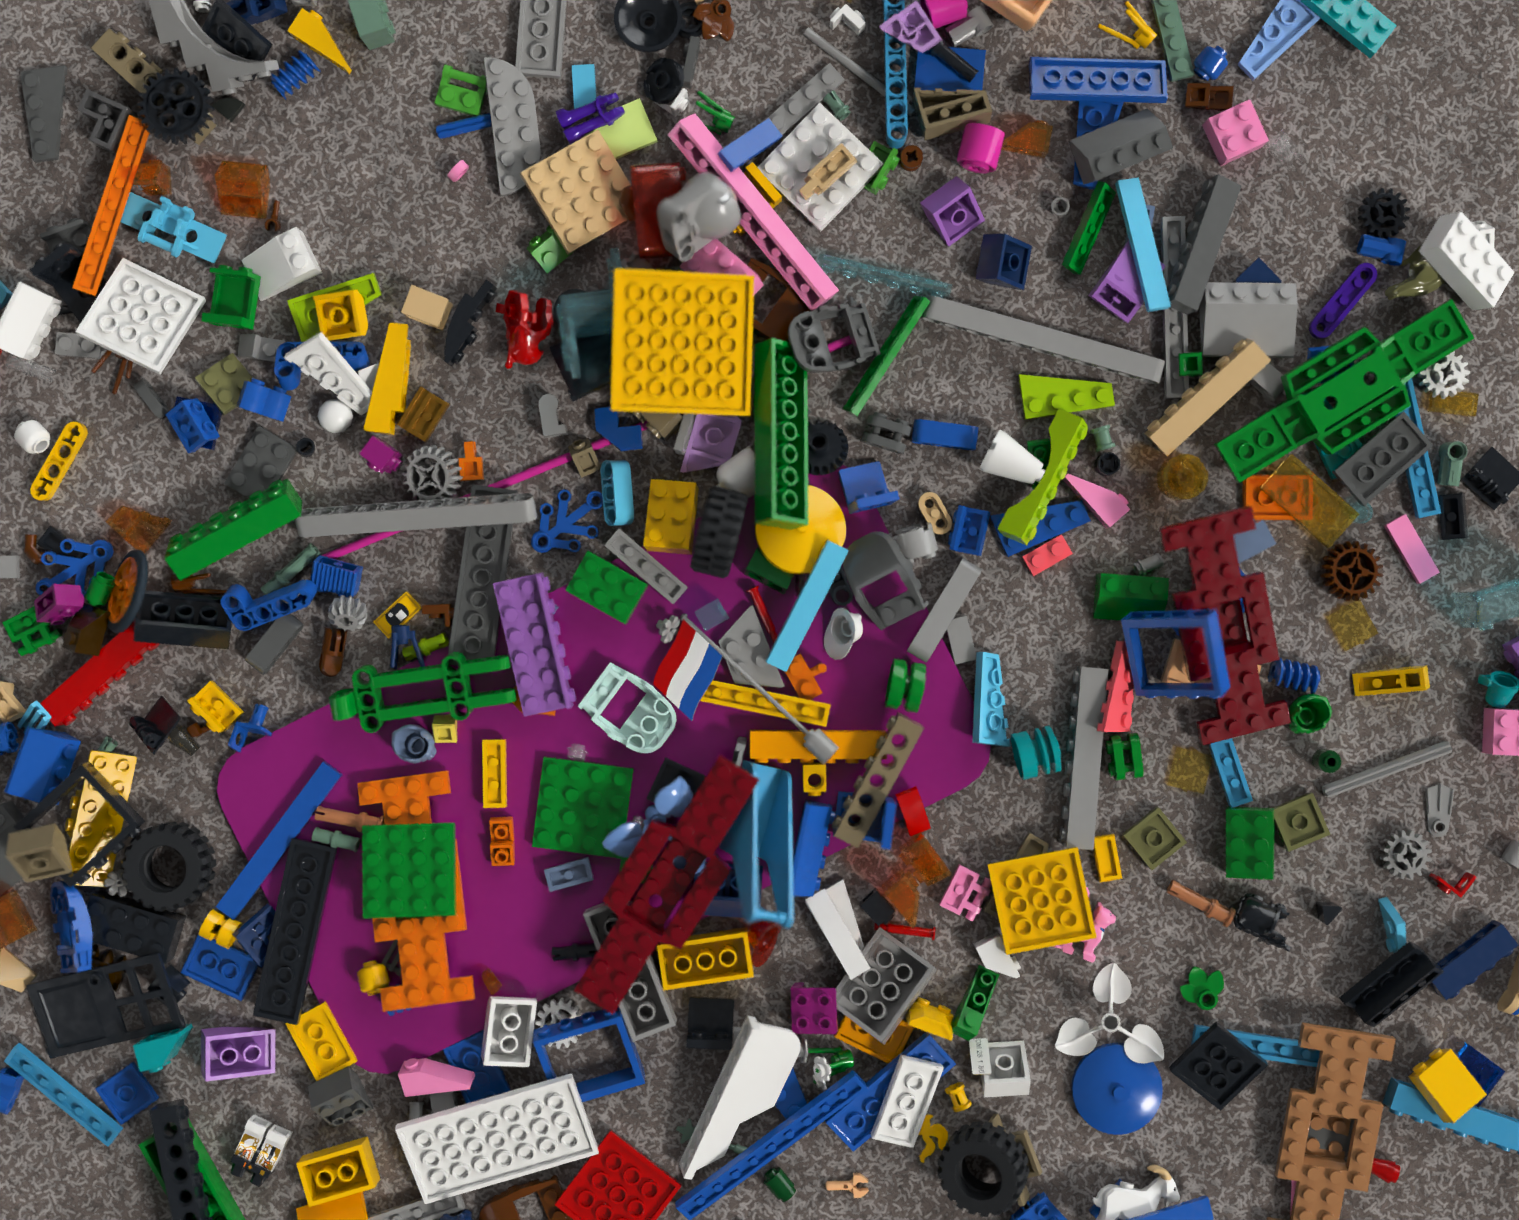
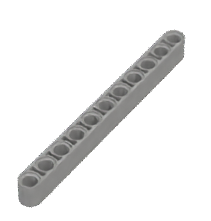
(1044, 340)
(416, 515)

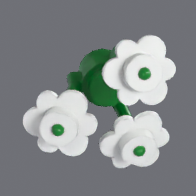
(840, 1062)

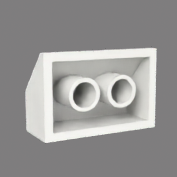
(27, 321)

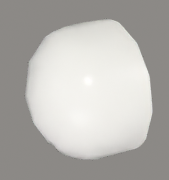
(335, 416)

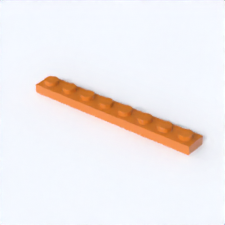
(112, 207)

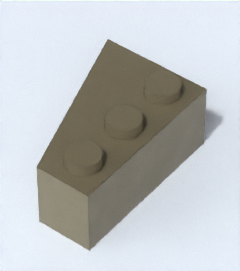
(950, 111)

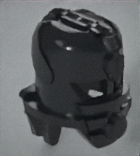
(1261, 919)

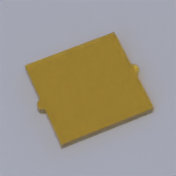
(1352, 625)
(1190, 770)

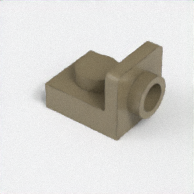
(584, 457)

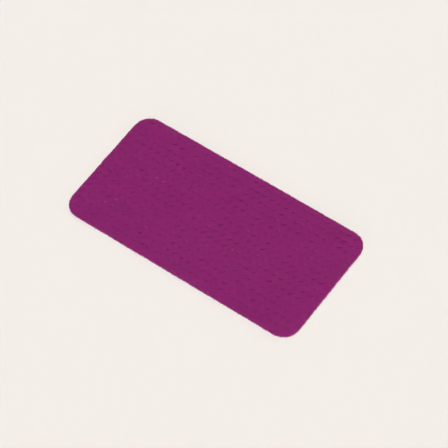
(510, 908)

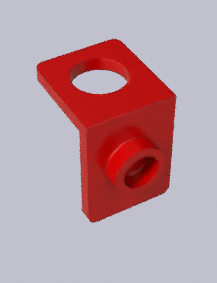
(1457, 890)

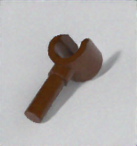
(274, 217)
(196, 731)

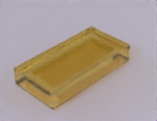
(1461, 404)

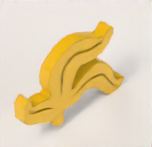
(935, 1130)

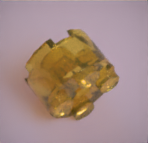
(1193, 470)

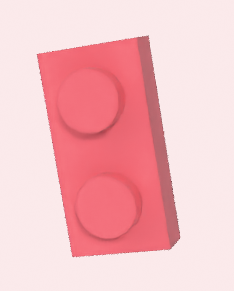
(1047, 555)

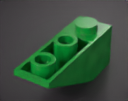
(974, 1004)

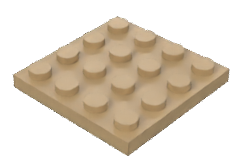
(579, 191)

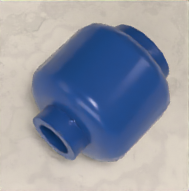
(1210, 63)

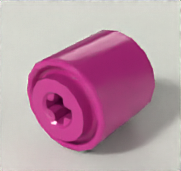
(944, 11)
(980, 148)

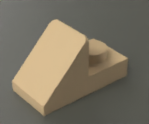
(9, 706)

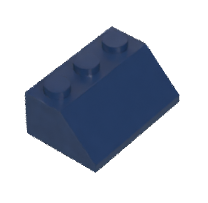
(727, 899)

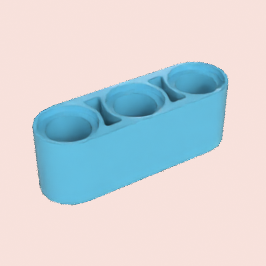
(617, 492)

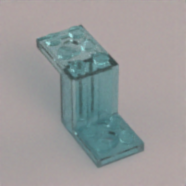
(586, 316)

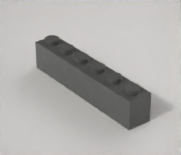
(1202, 243)

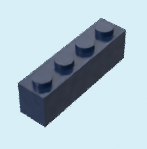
(1473, 958)

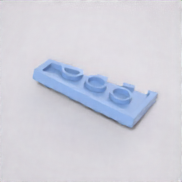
(1281, 30)

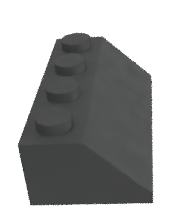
(1119, 145)

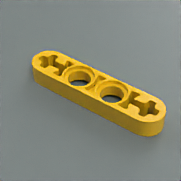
(55, 458)

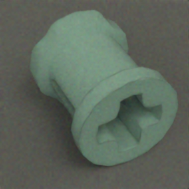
(1102, 438)

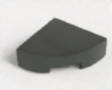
(229, 107)

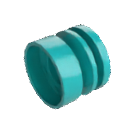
(1040, 751)

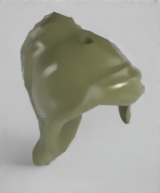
(1421, 279)

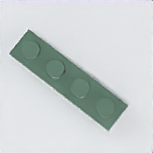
(1173, 39)

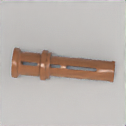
(347, 818)
(1211, 907)

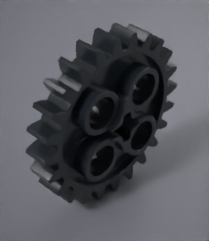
(167, 88)

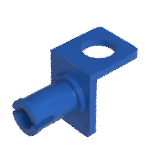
(254, 726)

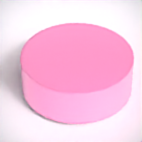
(458, 171)

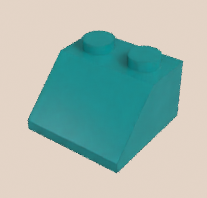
(158, 1049)

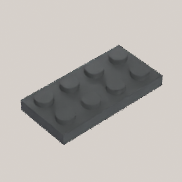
(1382, 458)

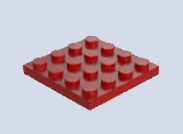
(618, 1185)

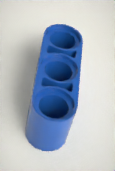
(944, 434)

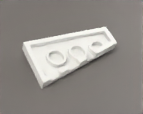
(325, 364)
(841, 900)

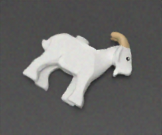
(1128, 1202)

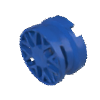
(8, 738)

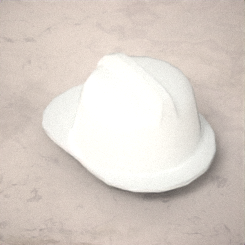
(842, 633)

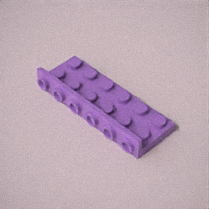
(534, 644)

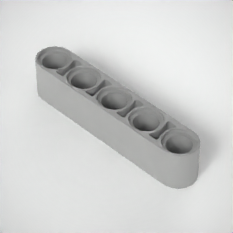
(944, 610)

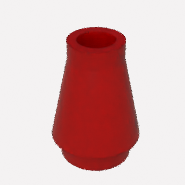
(1386, 1170)

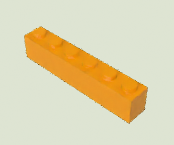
(789, 745)

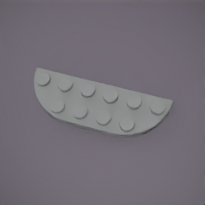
(512, 123)

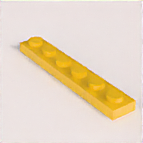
(753, 700)

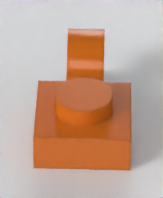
(471, 465)

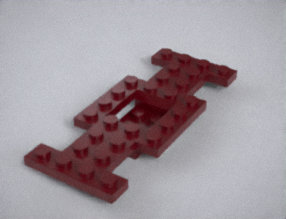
(1219, 588)

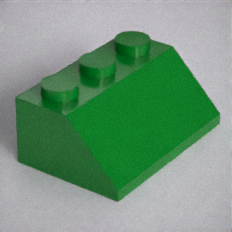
(1122, 594)

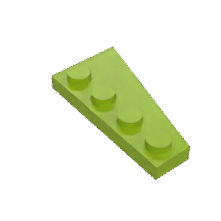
(304, 308)
(1046, 395)

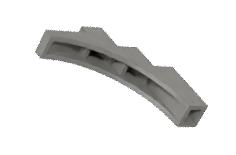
(224, 69)

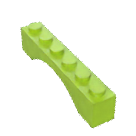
(1022, 519)

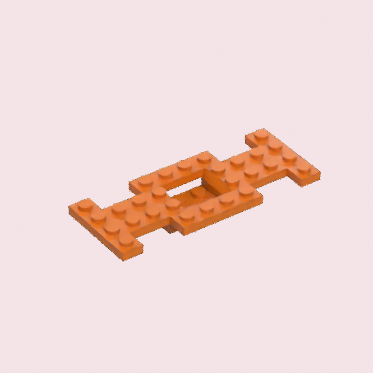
(419, 938)

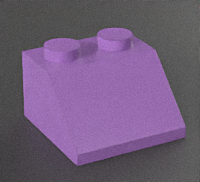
(952, 210)

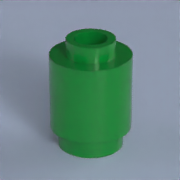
(100, 589)

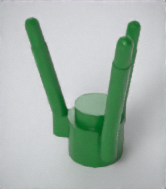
(722, 119)

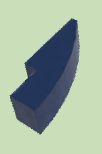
(258, 10)

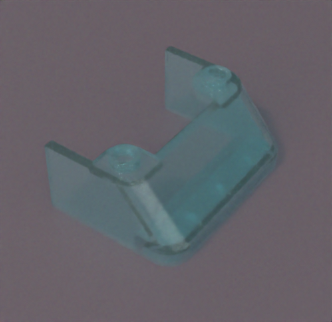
(1488, 605)

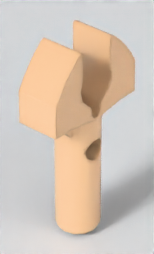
(849, 1185)

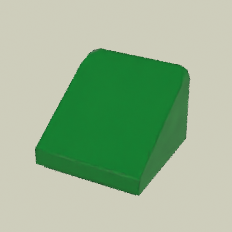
(1190, 364)

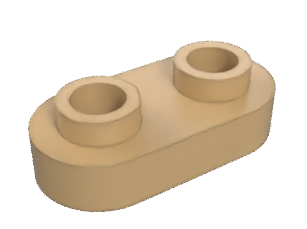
(937, 512)

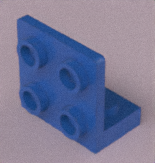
(865, 487)

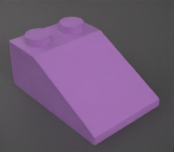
(237, 1052)

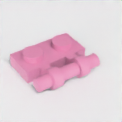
(959, 890)

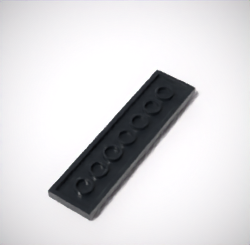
(295, 931)

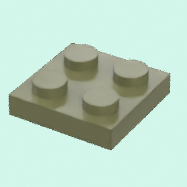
(224, 382)
(1300, 822)
(1154, 838)

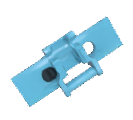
(174, 220)

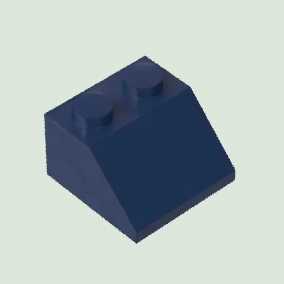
(1003, 261)

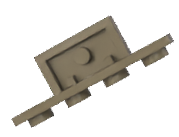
(1033, 1163)

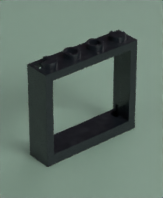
(108, 792)

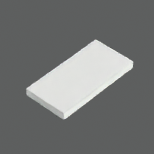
(907, 1101)

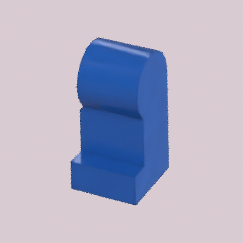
(9, 1088)

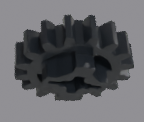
(1393, 214)

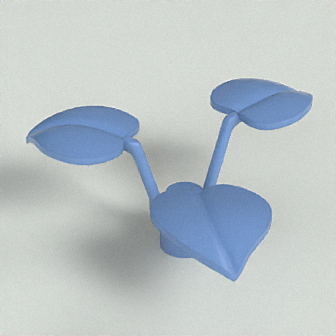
(669, 801)

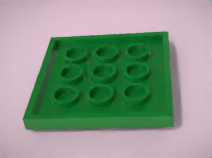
(580, 805)
(409, 870)

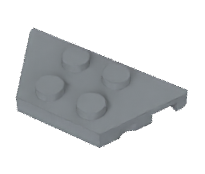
(749, 649)

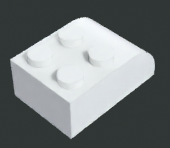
(508, 1031)

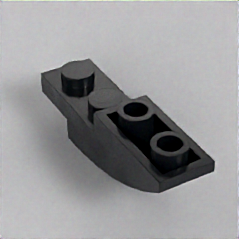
(460, 329)

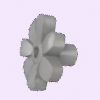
(668, 628)
(116, 884)

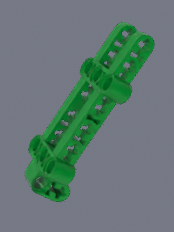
(351, 701)

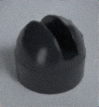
(302, 444)

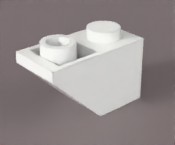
(994, 956)

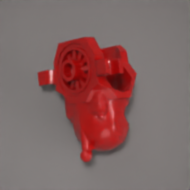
(523, 336)

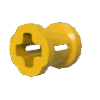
(958, 1097)

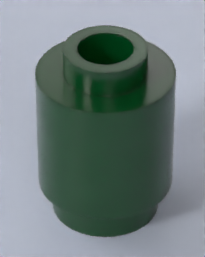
(1320, 759)
(779, 1184)

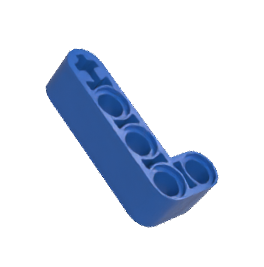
(289, 373)
(272, 602)

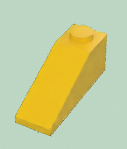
(312, 32)
(1391, 681)

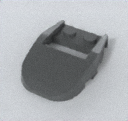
(810, 345)
(872, 559)

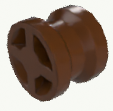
(908, 162)

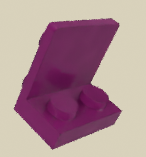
(813, 1009)

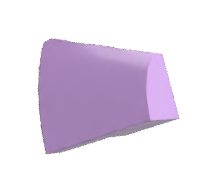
(912, 28)

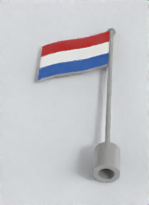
(691, 669)

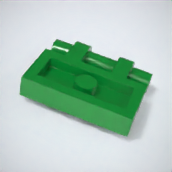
(24, 625)

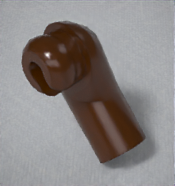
(31, 549)

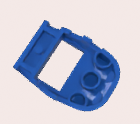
(71, 916)

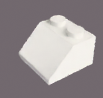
(1008, 1070)

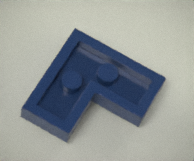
(254, 934)

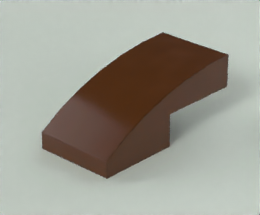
(1209, 97)

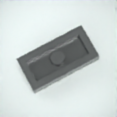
(691, 53)

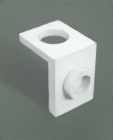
(678, 105)

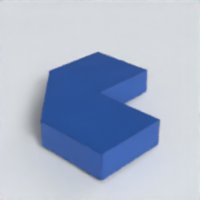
(621, 437)

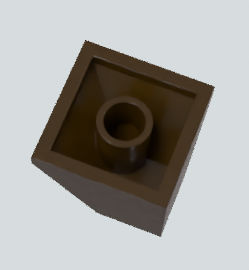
(86, 630)

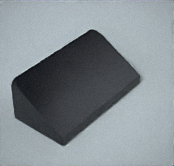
(1453, 516)

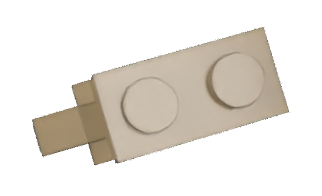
(827, 171)

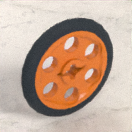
(128, 590)

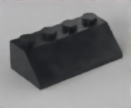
(182, 620)

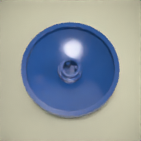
(1115, 1091)

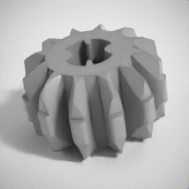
(347, 613)

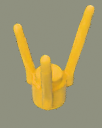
(1143, 35)

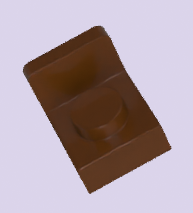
(436, 611)

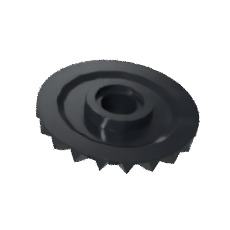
(833, 453)

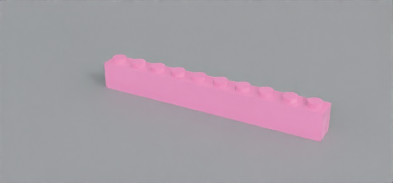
(756, 215)

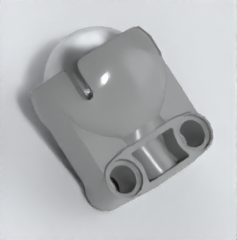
(697, 215)

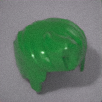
(1309, 713)

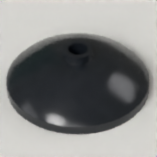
(631, 27)

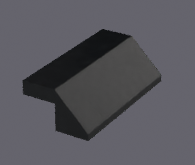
(1392, 984)

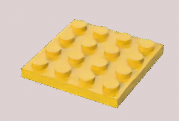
(1042, 900)

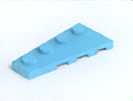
(988, 700)

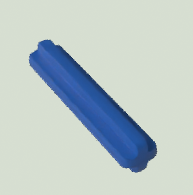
(463, 126)

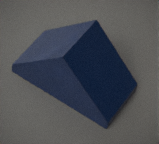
(1257, 273)

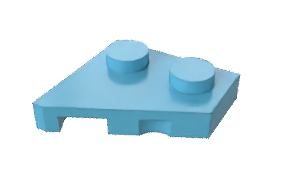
(1393, 924)

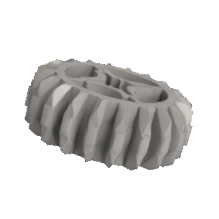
(420, 476)

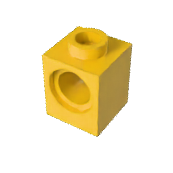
(814, 768)

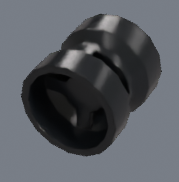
(1109, 461)

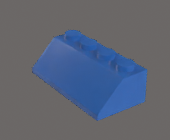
(809, 847)

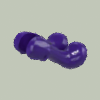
(599, 105)

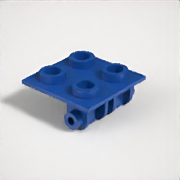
(1040, 1210)

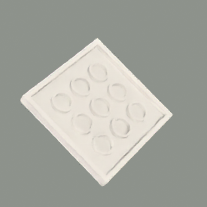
(804, 149)
(141, 316)

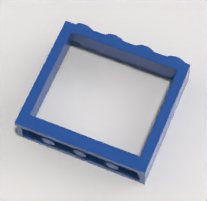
(1171, 619)
(585, 1023)

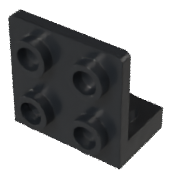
(710, 1023)

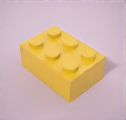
(671, 516)
(338, 1171)

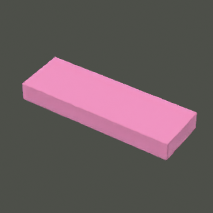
(1411, 549)

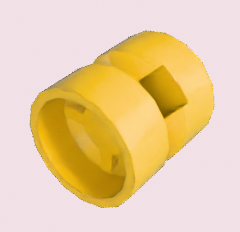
(224, 935)

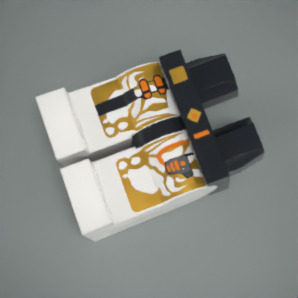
(257, 1157)

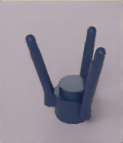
(400, 635)

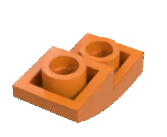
(502, 841)

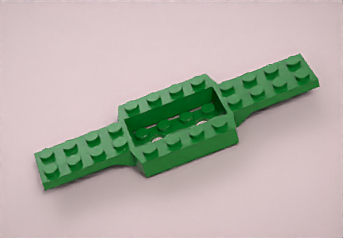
(1358, 405)

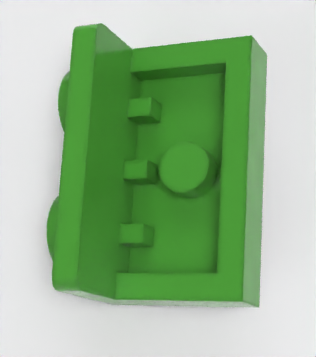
(890, 160)
(547, 250)

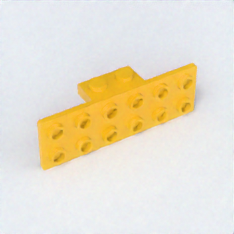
(93, 818)

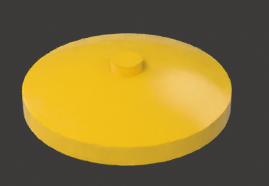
(799, 548)

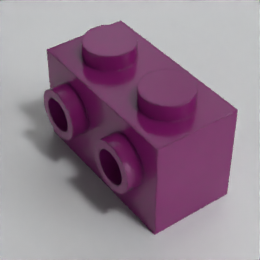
(381, 456)
(58, 603)

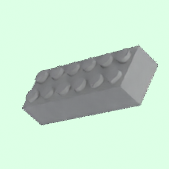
(646, 1004)

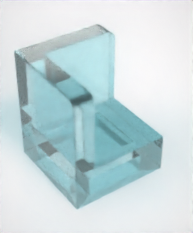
(711, 614)

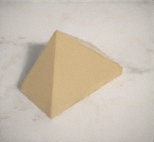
(14, 972)

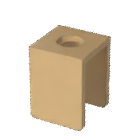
(427, 307)

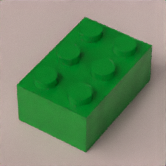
(607, 587)
(1250, 843)

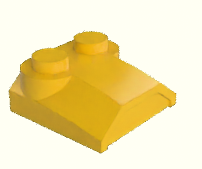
(341, 314)
(931, 1018)

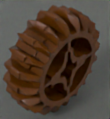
(1350, 579)

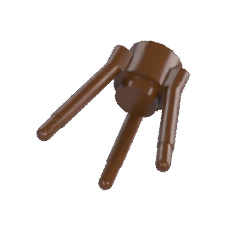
(120, 371)
(186, 585)

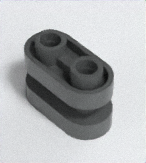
(879, 422)

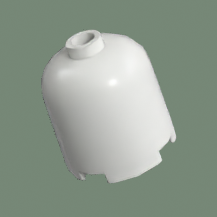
(738, 472)

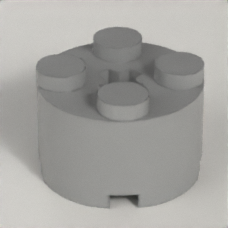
(916, 541)

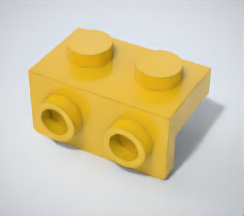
(215, 707)

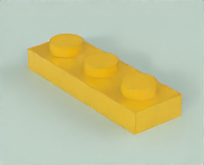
(494, 773)

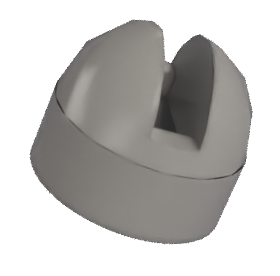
(1055, 208)

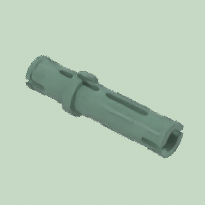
(282, 577)

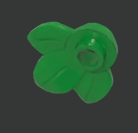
(1203, 984)

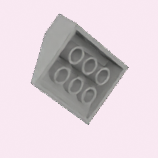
(1248, 311)
(885, 991)

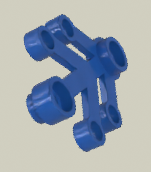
(564, 524)
(77, 565)

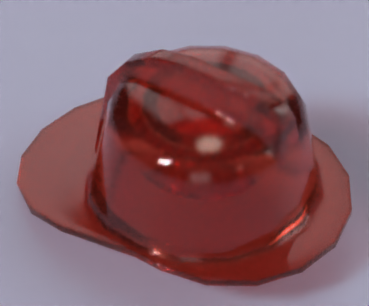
(763, 938)

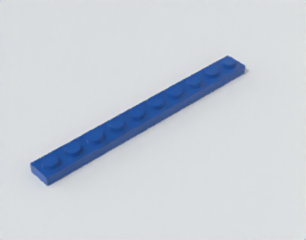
(771, 1145)

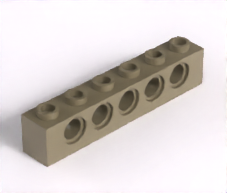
(112, 45)
(855, 832)

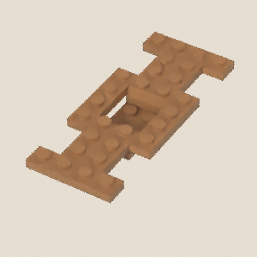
(1331, 1105)

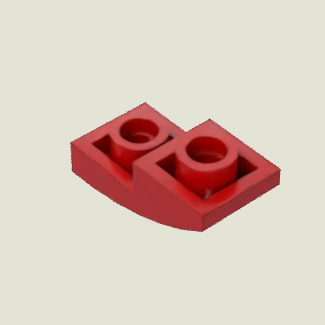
(913, 811)

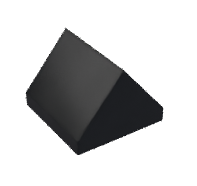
(1327, 911)

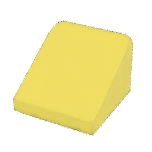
(444, 729)

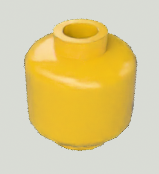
(372, 978)

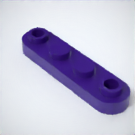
(1343, 300)

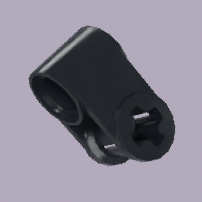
(840, 583)

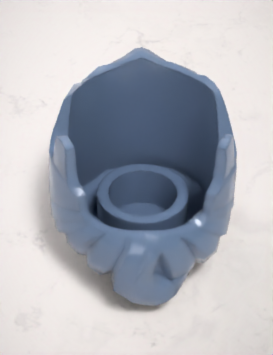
(413, 744)

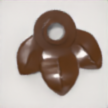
(713, 21)

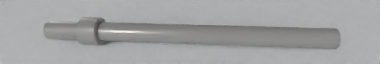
(851, 65)

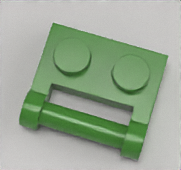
(460, 98)

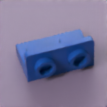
(192, 424)

